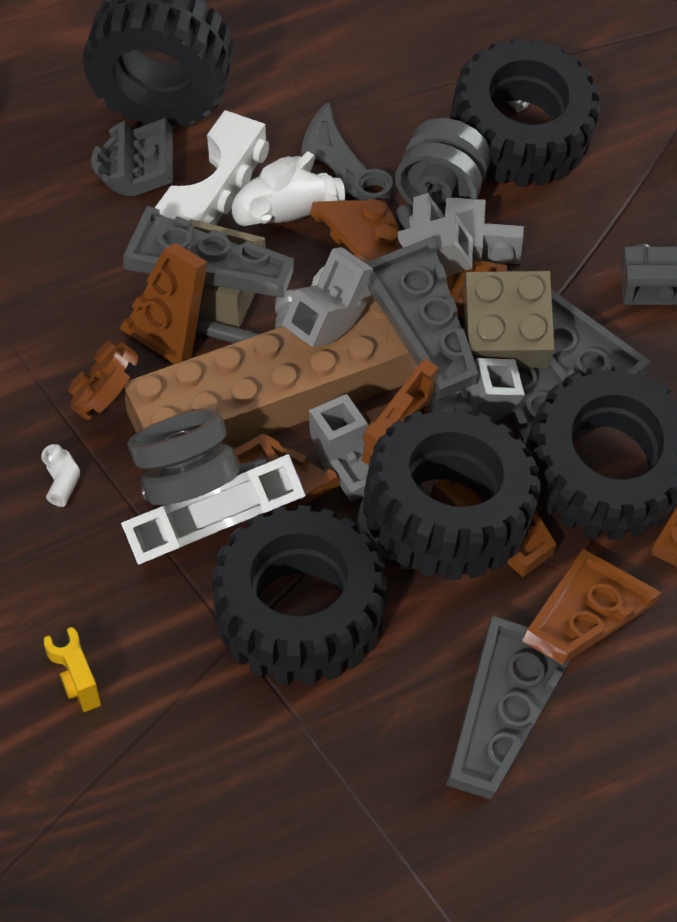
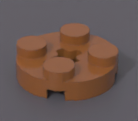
(103, 379)

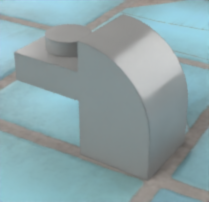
(450, 234)
(490, 241)
(333, 305)
(494, 395)
(338, 442)

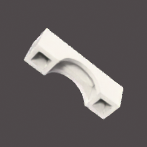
(235, 150)
(196, 518)

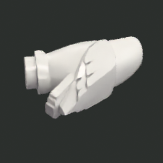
(285, 192)

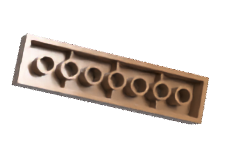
(275, 378)

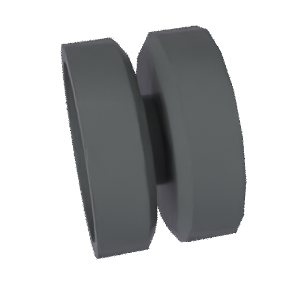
(444, 161)
(183, 456)

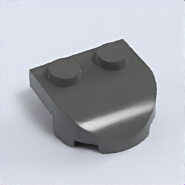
(136, 158)

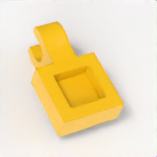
(78, 678)

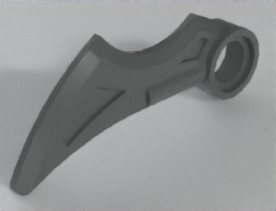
(327, 145)

